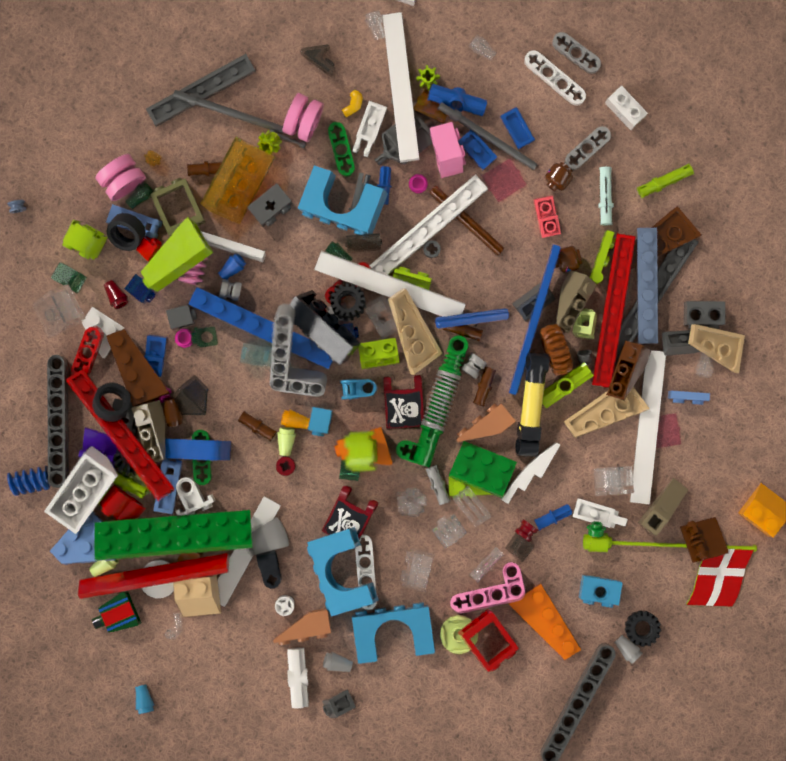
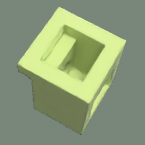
(585, 331)

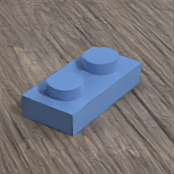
(681, 396)

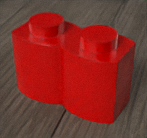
(121, 505)

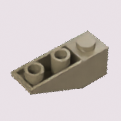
(573, 297)
(151, 428)
(663, 507)

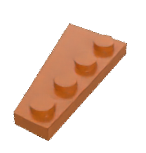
(544, 618)

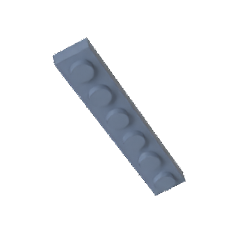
(647, 285)

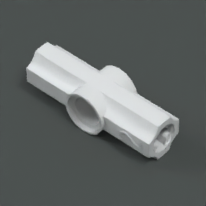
(297, 677)

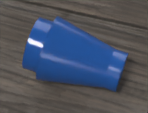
(232, 266)

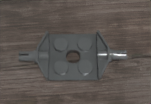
(422, 123)

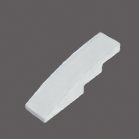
(535, 467)

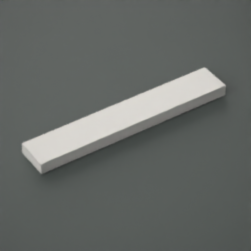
(240, 558)

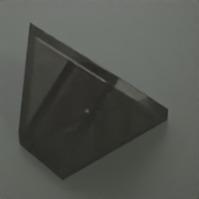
(192, 397)

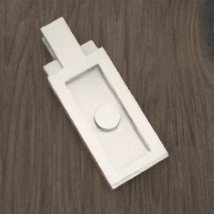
(594, 512)

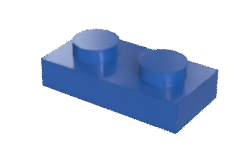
(477, 149)

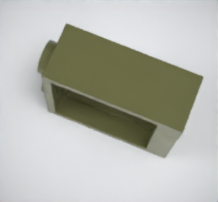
(162, 191)

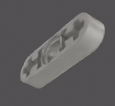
(590, 57)
(594, 135)

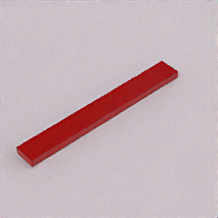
(613, 310)
(122, 438)
(153, 576)

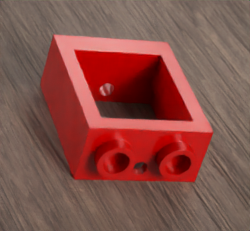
(477, 625)

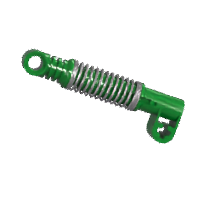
(438, 408)

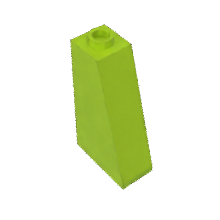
(177, 256)

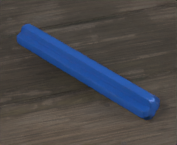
(472, 318)

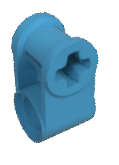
(356, 388)

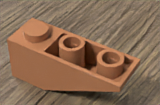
(493, 423)
(311, 624)

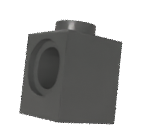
(181, 317)

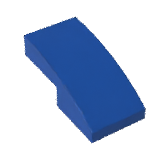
(156, 352)

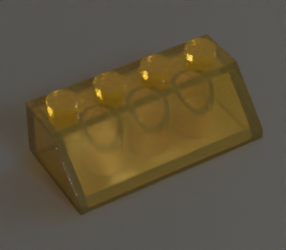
(237, 180)

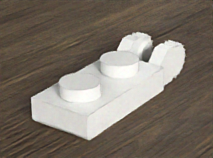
(370, 126)

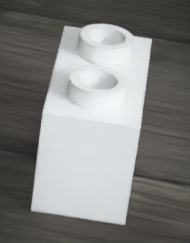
(626, 107)

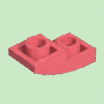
(547, 216)

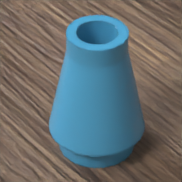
(143, 700)

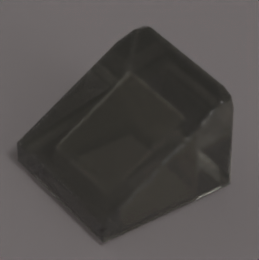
(519, 547)

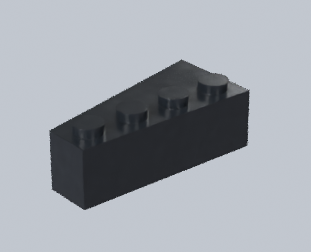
(323, 327)

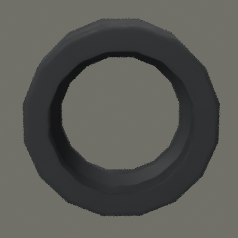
(121, 241)
(113, 388)

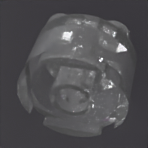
(613, 480)

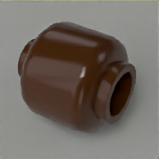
(559, 176)
(568, 259)

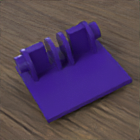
(100, 442)

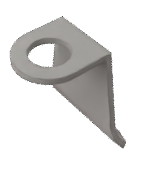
(268, 538)

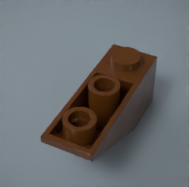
(628, 369)

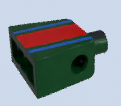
(117, 614)

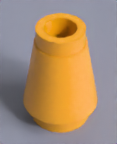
(294, 420)

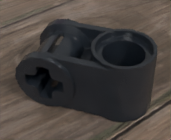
(269, 565)

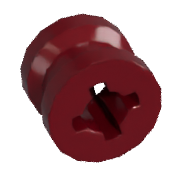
(288, 466)
(526, 530)

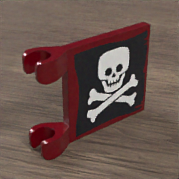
(403, 406)
(347, 515)

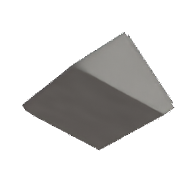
(525, 304)
(677, 343)

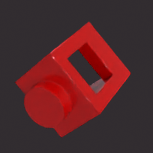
(149, 247)

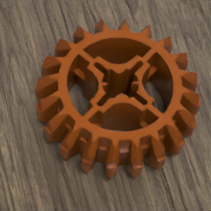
(556, 346)

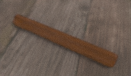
(470, 224)

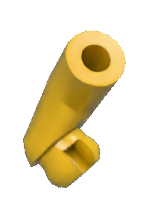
(355, 104)

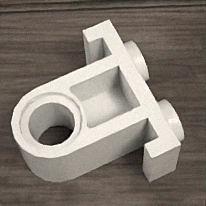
(194, 499)

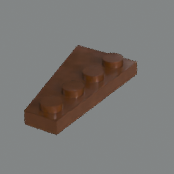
(672, 232)
(135, 370)

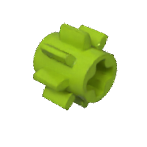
(424, 82)
(269, 142)

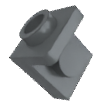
(338, 704)

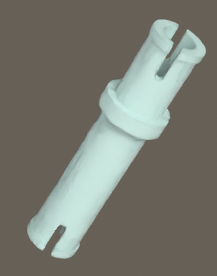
(606, 218)

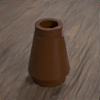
(172, 413)

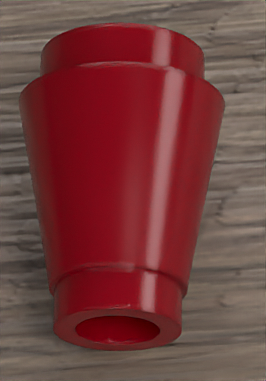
(116, 296)

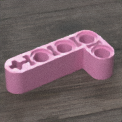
(487, 593)

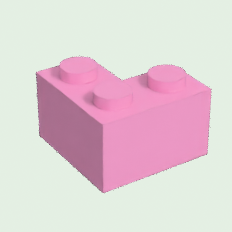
(447, 149)

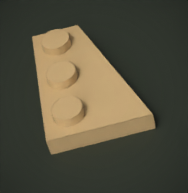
(719, 345)

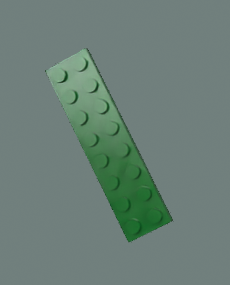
(172, 535)

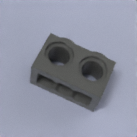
(704, 309)

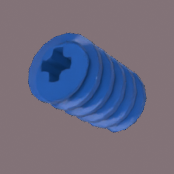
(28, 482)

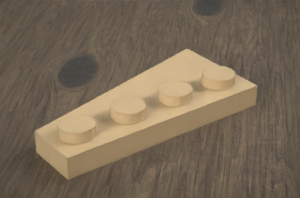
(414, 334)
(604, 412)

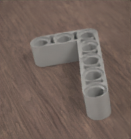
(282, 376)

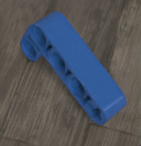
(197, 449)

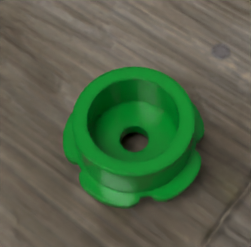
(596, 529)

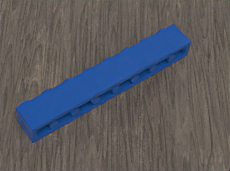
(256, 325)

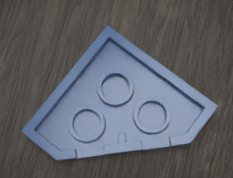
(79, 546)

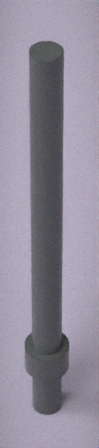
(193, 99)
(455, 116)

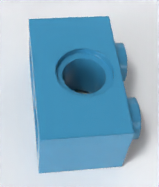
(320, 421)
(591, 583)

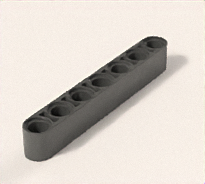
(52, 413)
(578, 693)

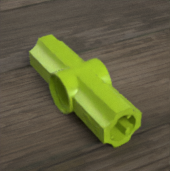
(575, 377)

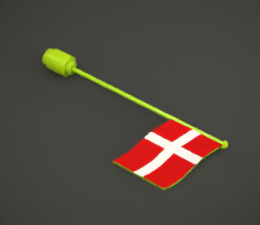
(717, 578)

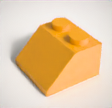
(765, 510)

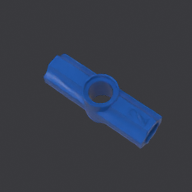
(457, 99)

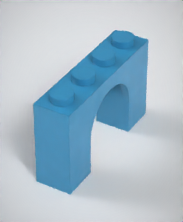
(361, 219)
(338, 598)
(415, 617)

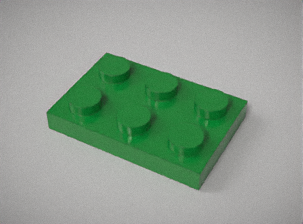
(483, 469)

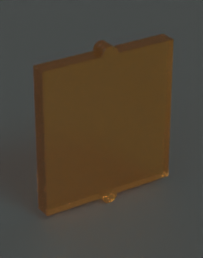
(429, 108)

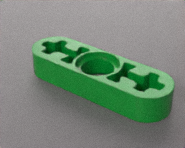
(332, 136)
(196, 472)

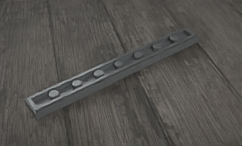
(665, 275)

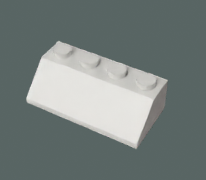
(82, 490)

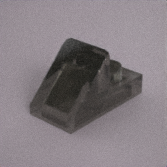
(315, 56)

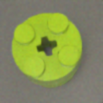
(84, 239)
(361, 451)

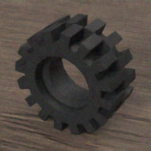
(340, 293)
(654, 631)

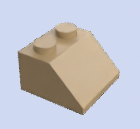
(198, 596)

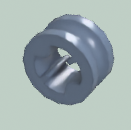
(16, 206)

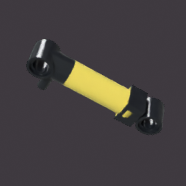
(529, 428)

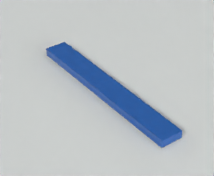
(535, 316)

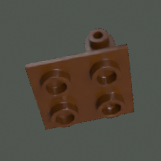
(704, 539)

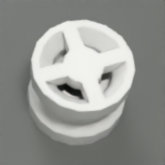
(283, 608)

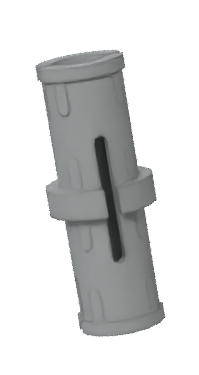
(438, 484)

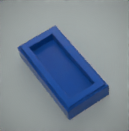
(517, 128)

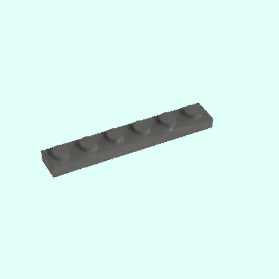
(204, 88)

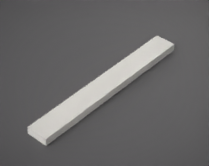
(401, 87)
(429, 226)
(386, 284)
(648, 428)

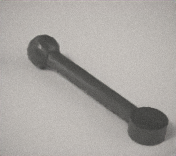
(302, 144)

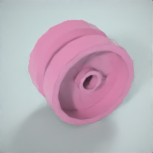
(303, 117)
(120, 177)

